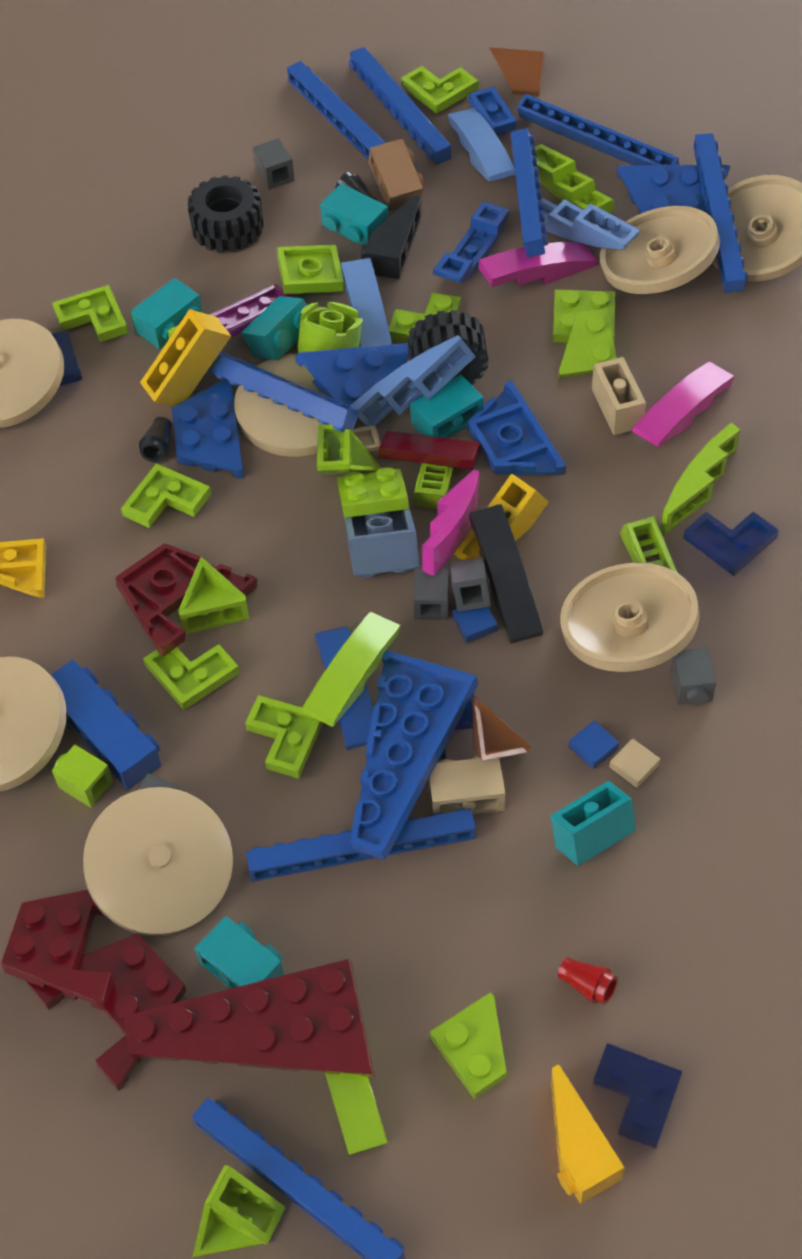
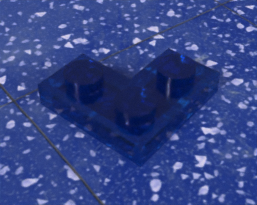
(729, 547)
(648, 1086)

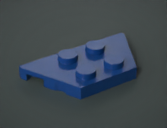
(664, 185)
(352, 371)
(208, 430)
(513, 437)

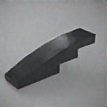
(506, 574)

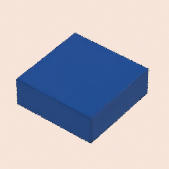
(475, 623)
(593, 744)

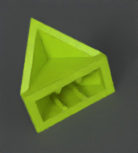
(342, 453)
(211, 601)
(236, 1215)

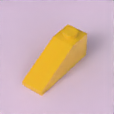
(521, 506)
(583, 1152)

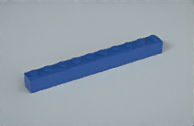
(400, 106)
(333, 108)
(592, 133)
(529, 193)
(718, 207)
(284, 392)
(336, 849)
(294, 1184)

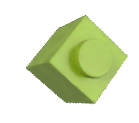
(82, 775)

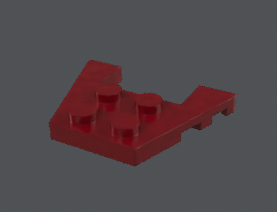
(157, 587)
(50, 945)
(139, 984)

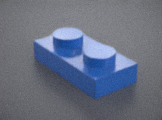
(493, 109)

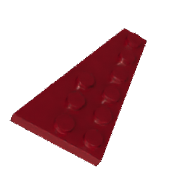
(277, 1023)

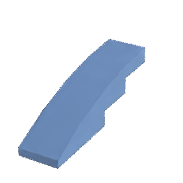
(482, 143)
(587, 226)
(366, 299)
(419, 376)

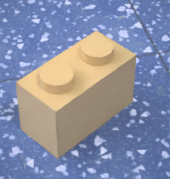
(618, 395)
(467, 786)

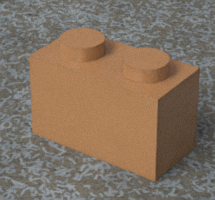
(395, 173)

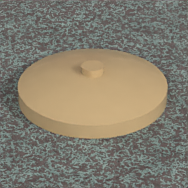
(768, 225)
(667, 253)
(28, 370)
(273, 425)
(629, 617)
(29, 720)
(157, 861)

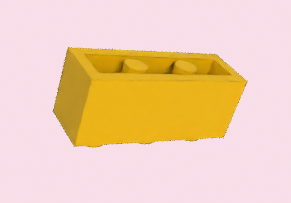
(185, 358)

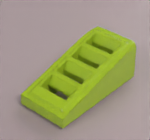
(429, 497)
(650, 528)

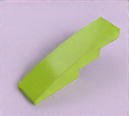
(563, 180)
(697, 481)
(350, 669)
(356, 1111)

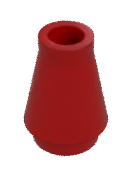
(590, 980)

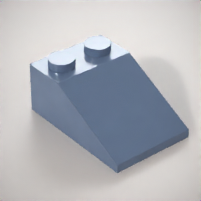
(382, 543)

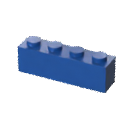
(105, 728)

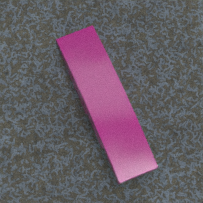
(557, 263)
(682, 403)
(451, 524)

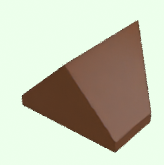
(521, 69)
(492, 736)

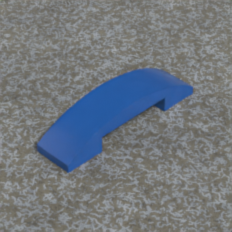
(476, 244)
(357, 719)

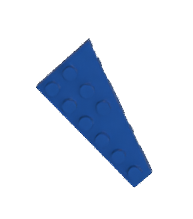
(406, 737)

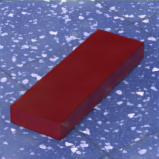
(429, 450)

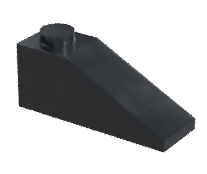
(393, 239)

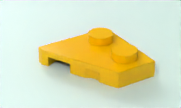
(23, 566)

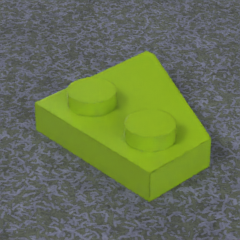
(588, 343)
(473, 1046)

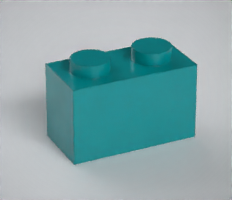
(352, 214)
(164, 311)
(275, 328)
(447, 410)
(593, 823)
(236, 956)

